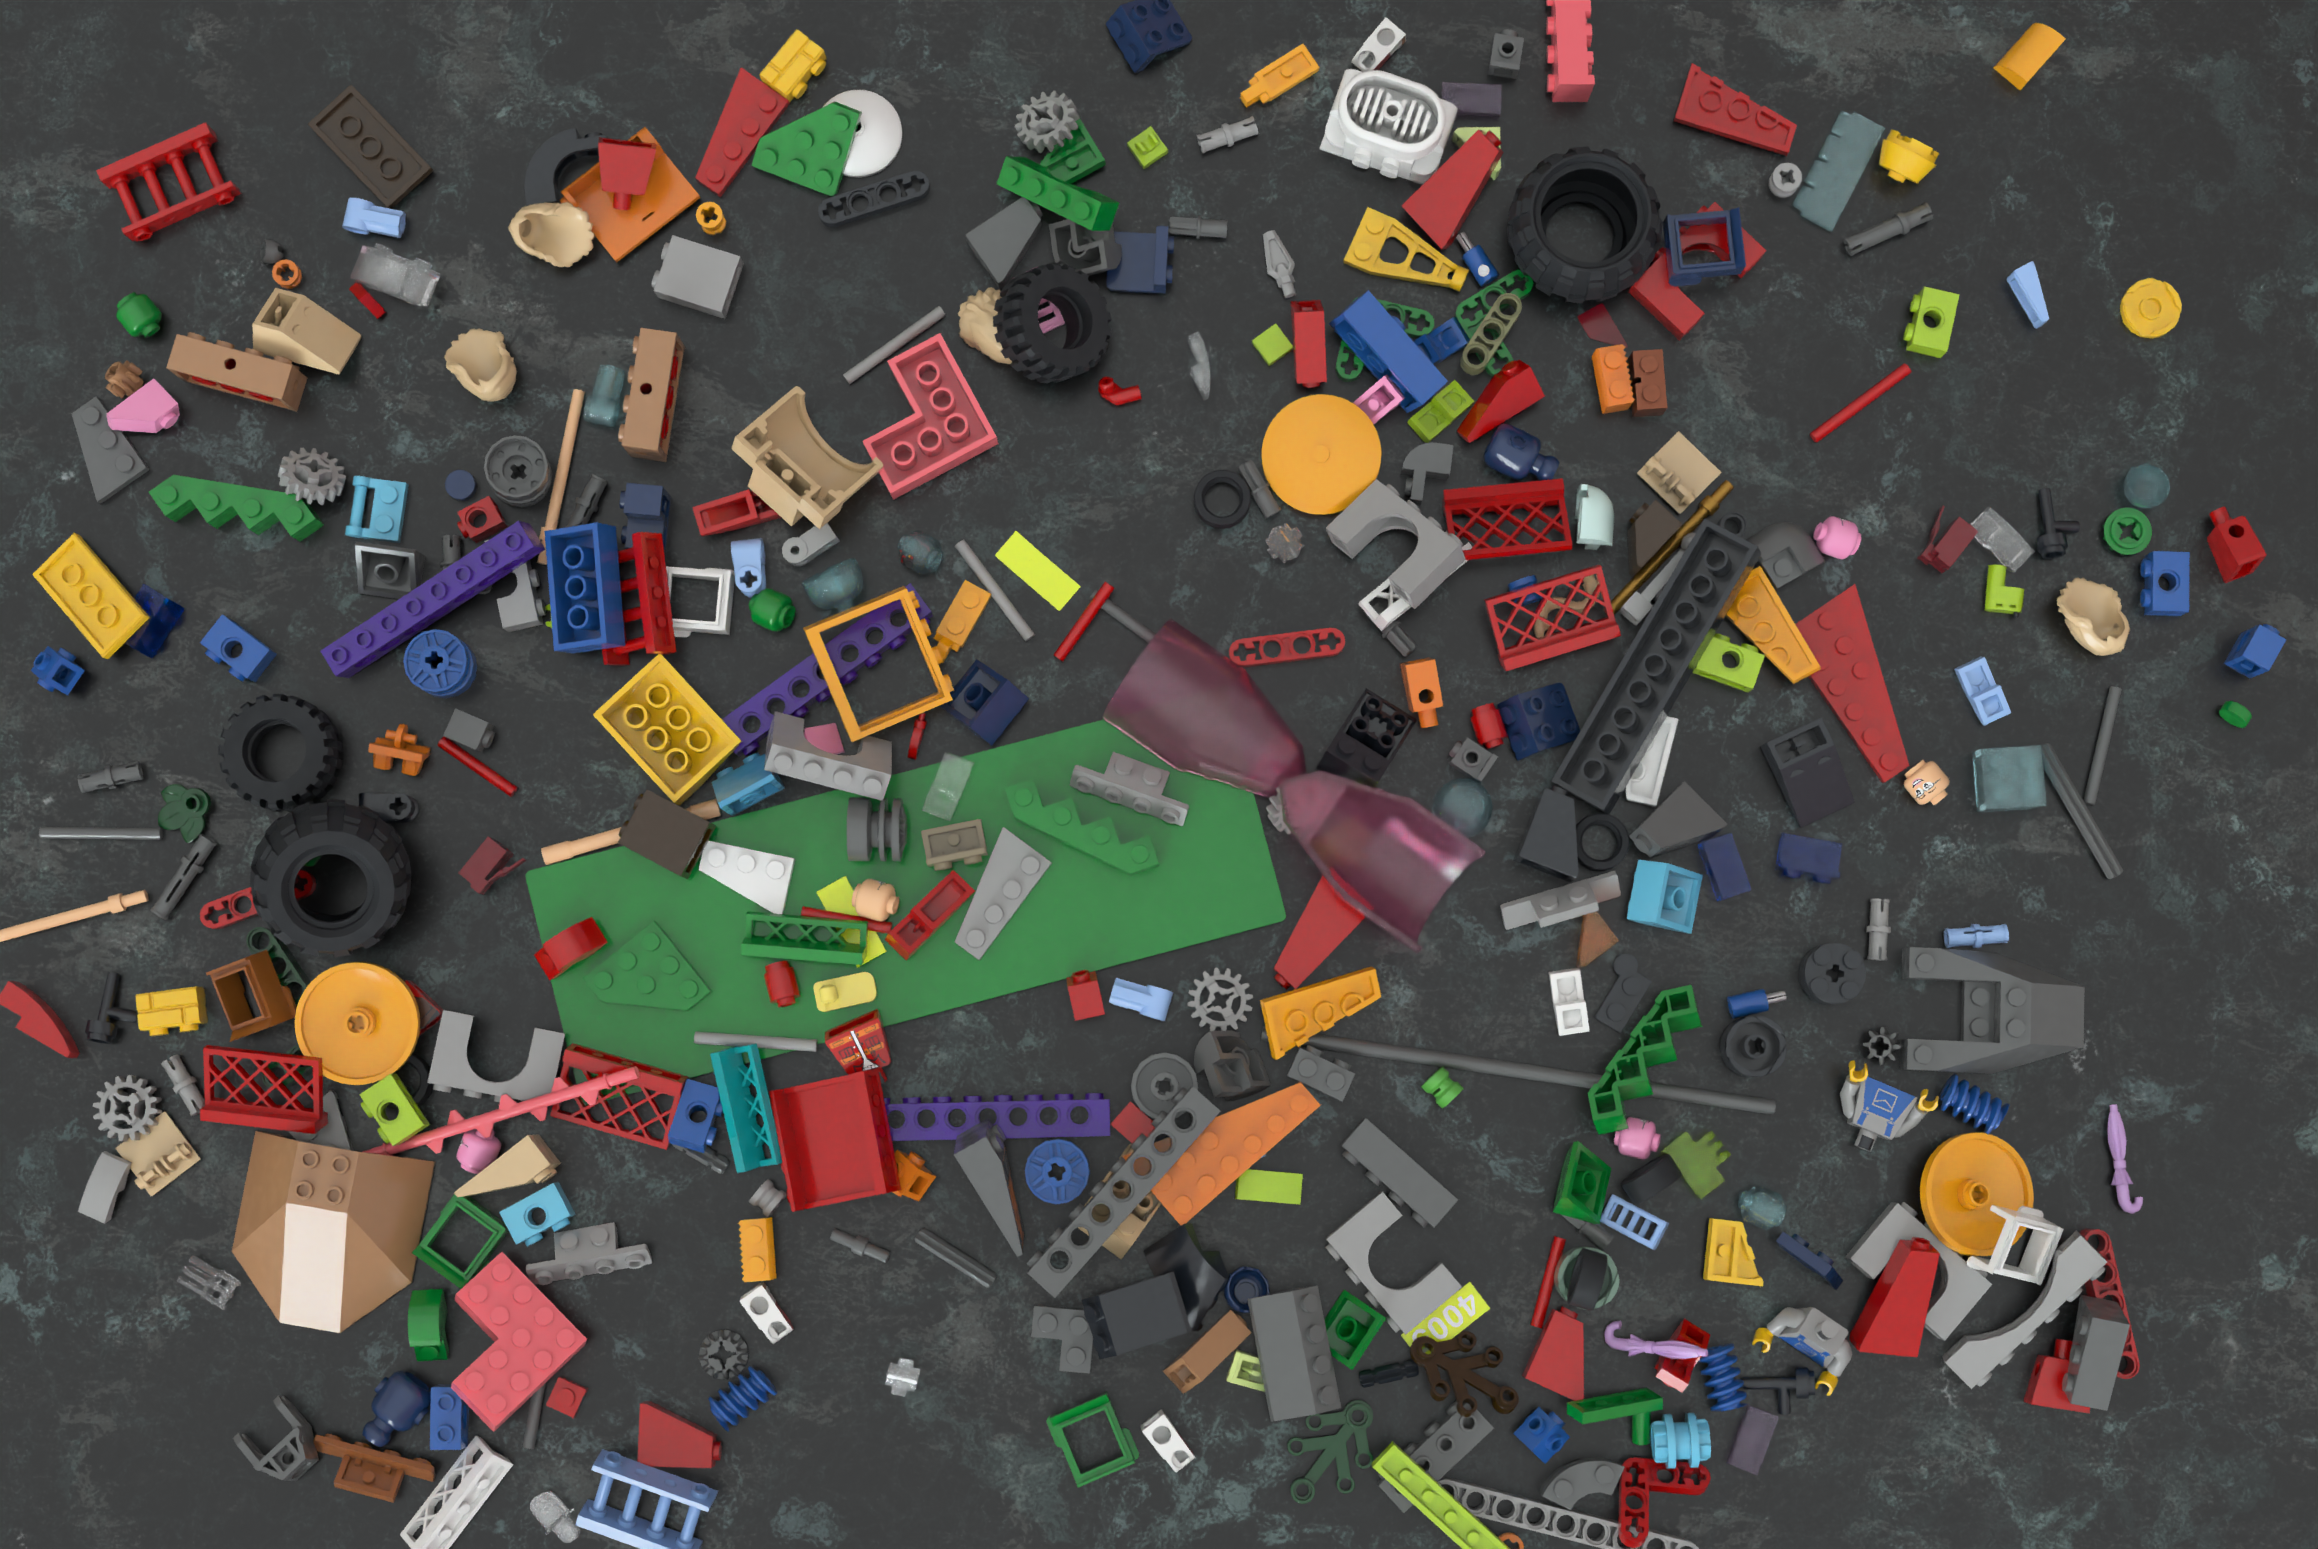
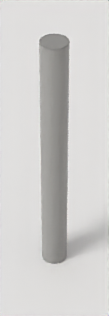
(894, 344)
(994, 589)
(762, 1041)

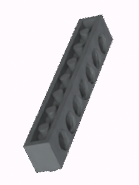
(1201, 1113)

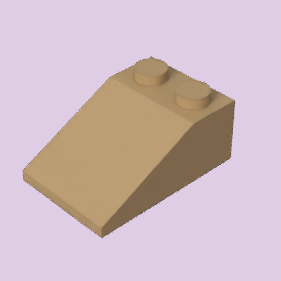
(521, 1165)

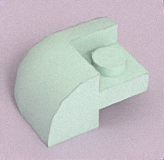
(1594, 517)

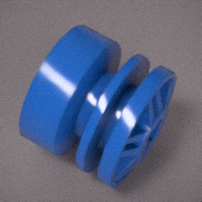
(449, 677)
(1050, 1188)

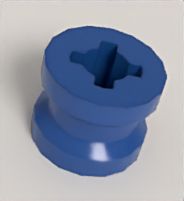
(1524, 582)

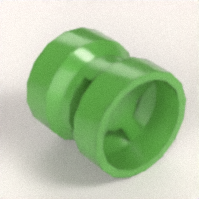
(1442, 1087)

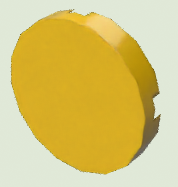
(2150, 308)

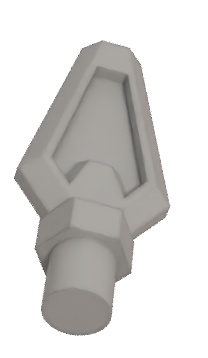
(1279, 263)

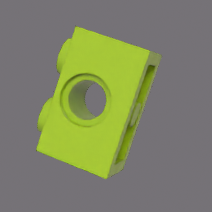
(1942, 308)
(1747, 663)
(410, 1117)

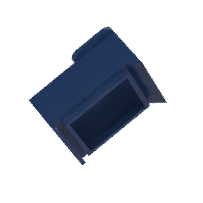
(1693, 273)

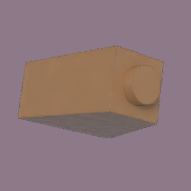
(1207, 1351)

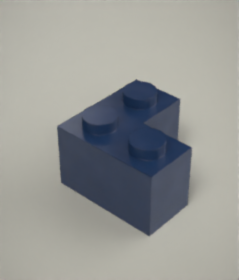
(646, 511)

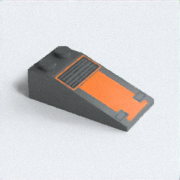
(986, 1164)

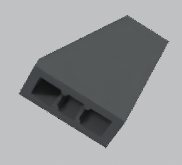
(1005, 239)
(1677, 823)

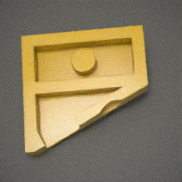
(1729, 1255)

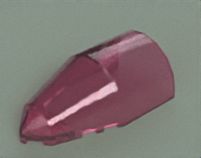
(1204, 715)
(1376, 849)

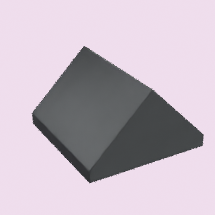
(387, 570)

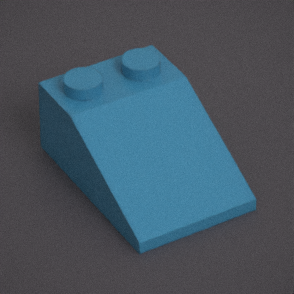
(745, 785)

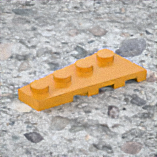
(1770, 627)
(1305, 1011)

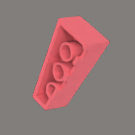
(1569, 51)

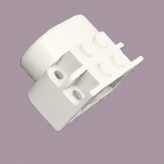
(1389, 125)

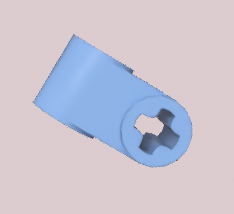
(749, 561)

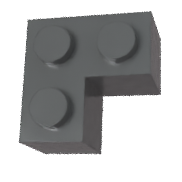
(1070, 1327)

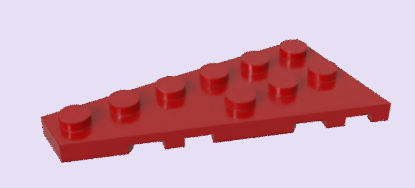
(1853, 681)

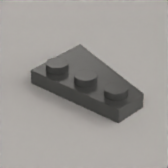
(107, 452)

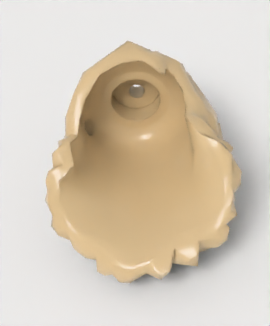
(553, 232)
(977, 324)
(482, 364)
(2094, 616)

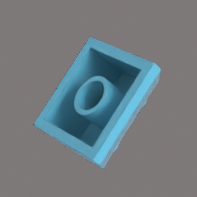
(1664, 896)

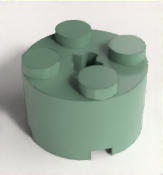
(1565, 1269)

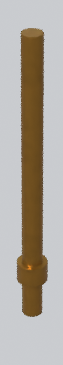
(1707, 506)

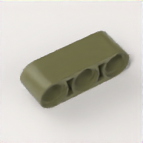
(1496, 320)

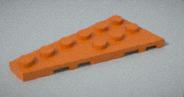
(1227, 1150)

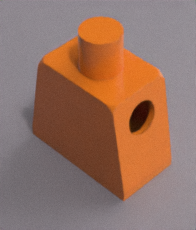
(1416, 677)

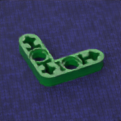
(1470, 304)
(1411, 331)

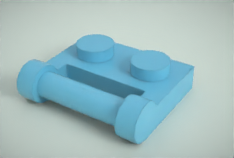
(387, 509)

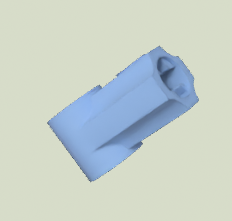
(365, 217)
(1148, 1000)

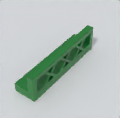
(805, 949)

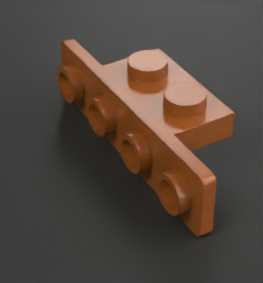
(369, 1470)

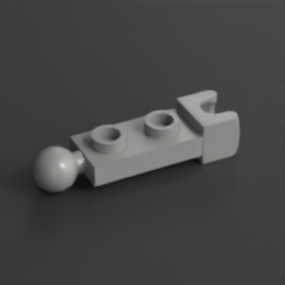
(1639, 604)

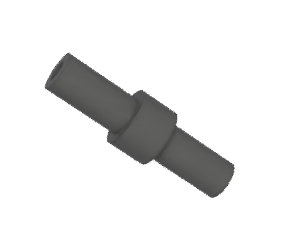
(860, 1245)

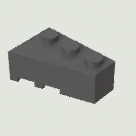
(2095, 1352)

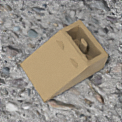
(303, 332)
(1133, 1225)

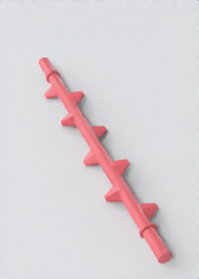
(509, 1108)

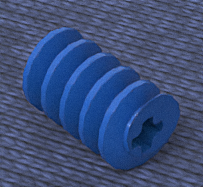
(1972, 1104)
(1723, 1378)
(740, 1397)

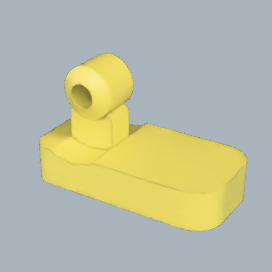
(845, 991)

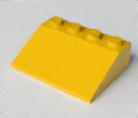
(668, 729)

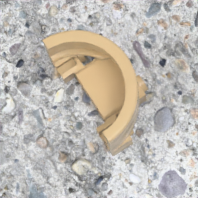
(795, 466)

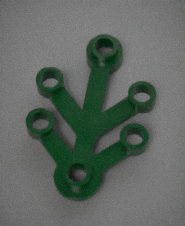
(1334, 1447)

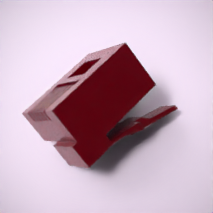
(1949, 545)
(487, 864)

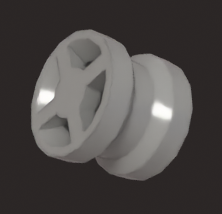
(1782, 186)
(767, 1198)

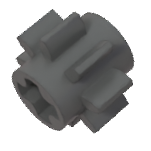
(1887, 1038)

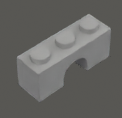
(523, 606)

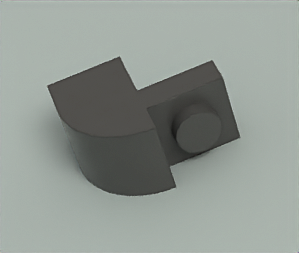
(1424, 461)

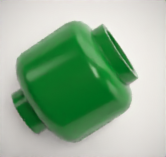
(138, 315)
(772, 610)

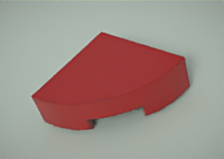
(367, 300)

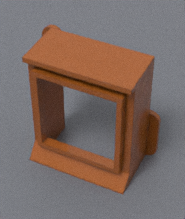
(273, 1000)

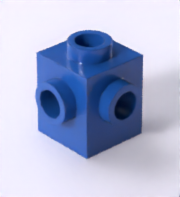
(57, 670)
(1542, 1434)

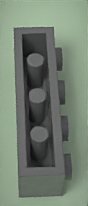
(1399, 1173)
(1442, 1447)

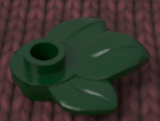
(181, 813)

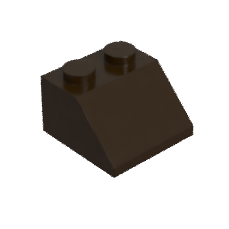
(1650, 531)

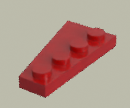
(1723, 111)
(747, 116)

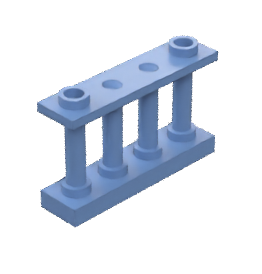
(634, 1530)

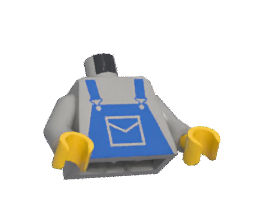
(1880, 1108)
(1813, 1336)

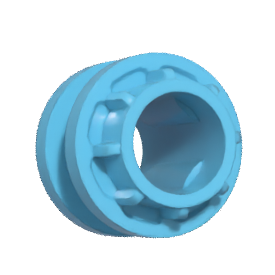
(1680, 1440)

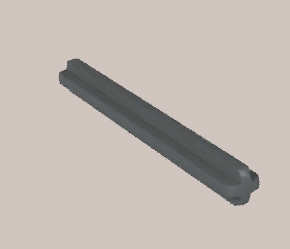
(2080, 813)

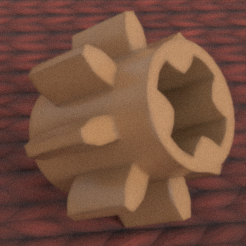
(123, 379)

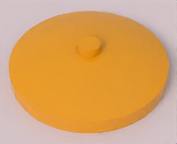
(1321, 454)
(358, 1022)
(1964, 1182)

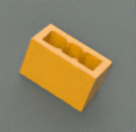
(2029, 54)

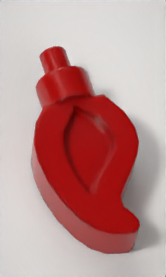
(919, 726)

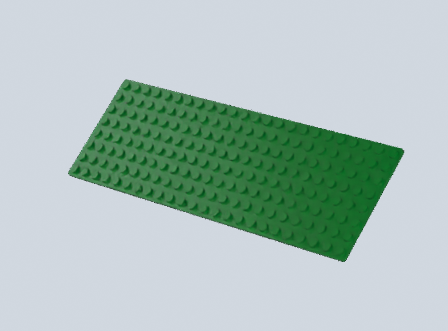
(1078, 917)

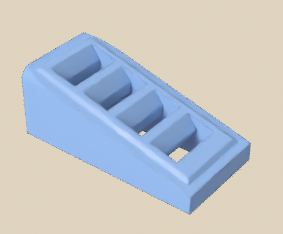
(2028, 291)
(1658, 1233)

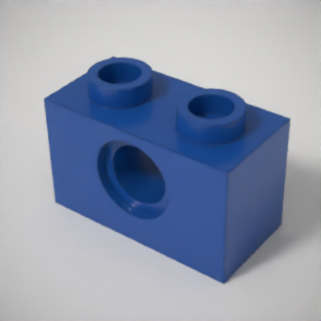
(2173, 567)
(2255, 650)
(254, 656)
(684, 1131)
(448, 1419)

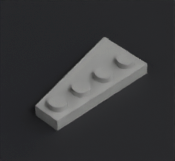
(1005, 884)

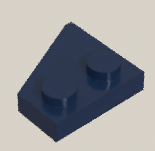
(1815, 1263)

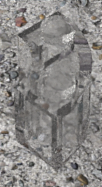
(395, 275)

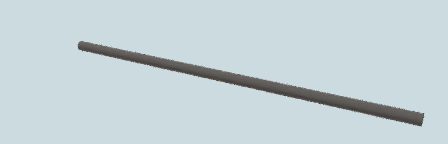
(1528, 1071)

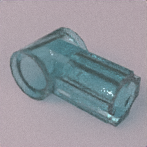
(603, 404)

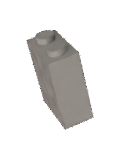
(697, 276)

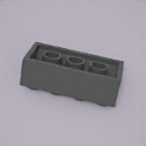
(1294, 1353)

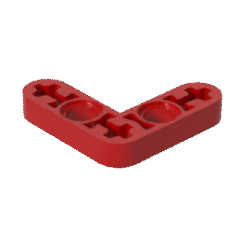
(1647, 1482)

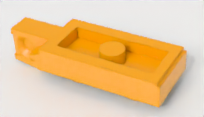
(1280, 76)
(961, 618)

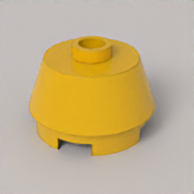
(1906, 157)

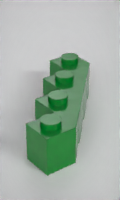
(222, 501)
(1093, 839)
(1648, 1046)

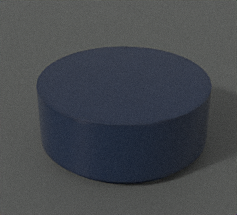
(460, 485)

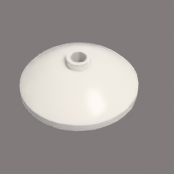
(879, 135)

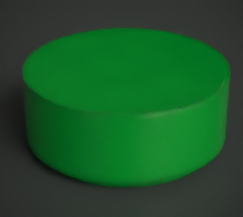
(2235, 714)

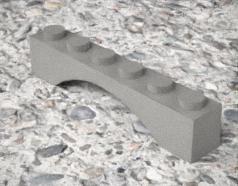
(1979, 1354)

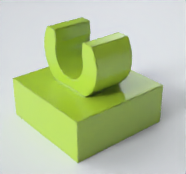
(1147, 147)

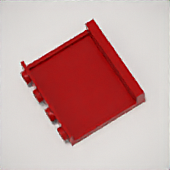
(835, 1140)

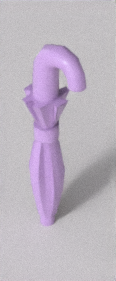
(2117, 1145)
(1670, 1348)

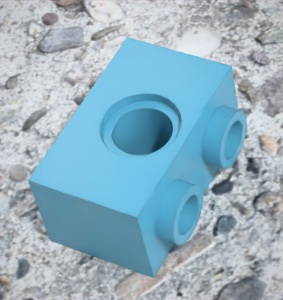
(519, 1215)

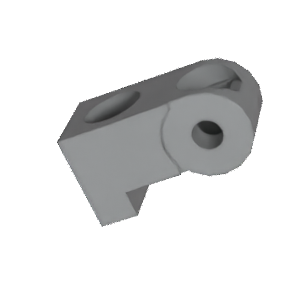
(809, 545)

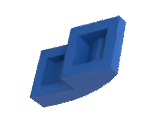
(1443, 341)

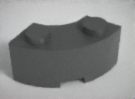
(1581, 1478)

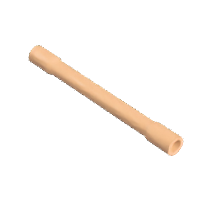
(569, 849)

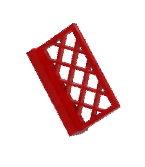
(1504, 500)
(1559, 642)
(650, 1078)
(266, 1114)

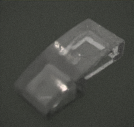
(1201, 371)
(2002, 539)
(948, 786)

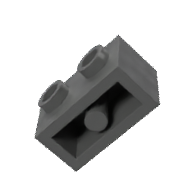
(1321, 1075)

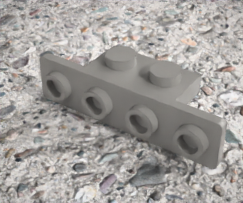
(1132, 785)
(1561, 902)
(587, 1253)

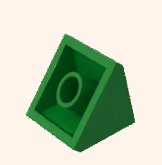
(1582, 1185)
(1351, 1328)

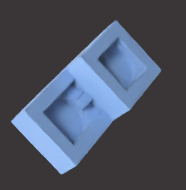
(1981, 690)

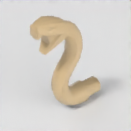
(1589, 585)

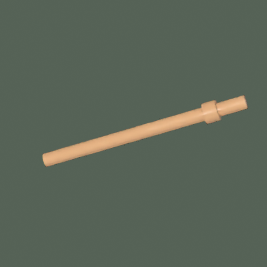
(562, 469)
(114, 904)

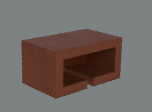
(1651, 391)

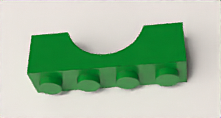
(1067, 200)

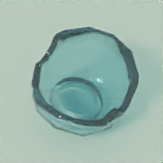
(2146, 486)

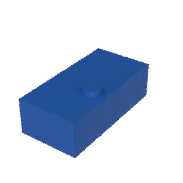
(1388, 350)
(584, 588)

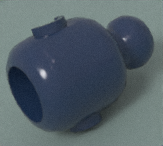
(1517, 454)
(397, 1405)

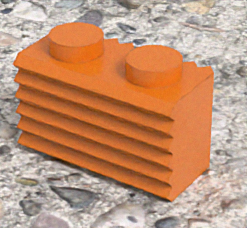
(1612, 378)

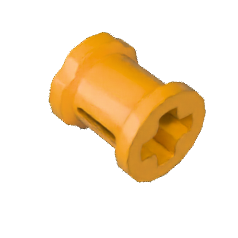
(708, 209)

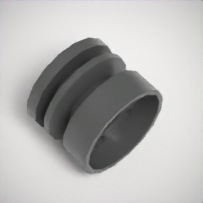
(518, 454)
(875, 829)

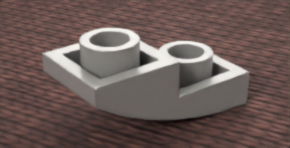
(103, 1187)

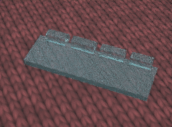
(1845, 164)

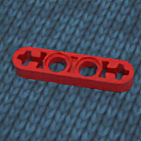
(1286, 644)
(220, 904)

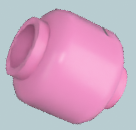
(1837, 537)
(1638, 1139)
(477, 1152)

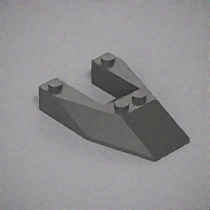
(2007, 1012)

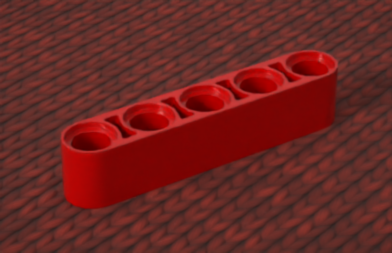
(2112, 1286)

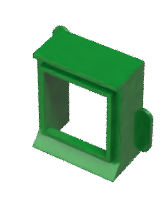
(445, 1267)
(1123, 1436)

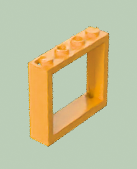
(931, 656)

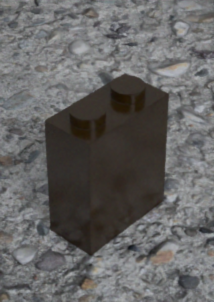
(666, 833)

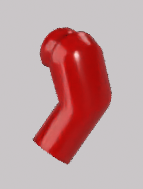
(1116, 394)

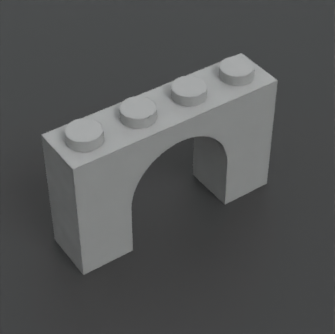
(1381, 510)
(795, 757)
(452, 1069)
(1959, 1285)
(1406, 1305)

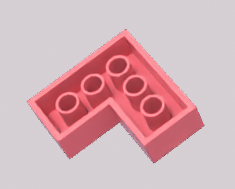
(945, 422)
(528, 1339)

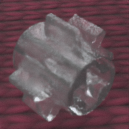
(1284, 542)
(902, 1377)

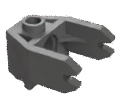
(291, 1455)

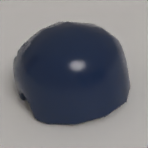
(1245, 1284)

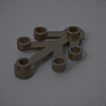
(1460, 1372)

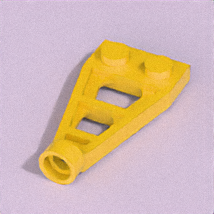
(1370, 239)

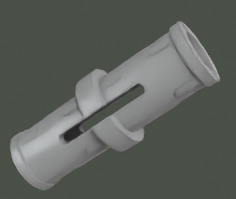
(1227, 134)
(1878, 929)
(184, 1084)

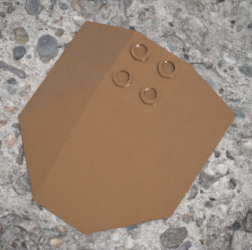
(329, 1229)

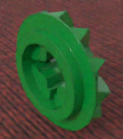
(2141, 531)

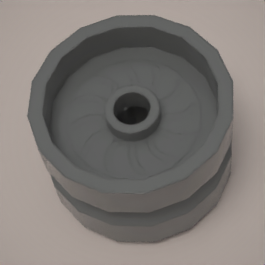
(1158, 1069)

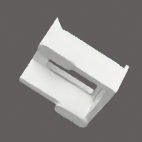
(722, 623)
(2038, 1250)

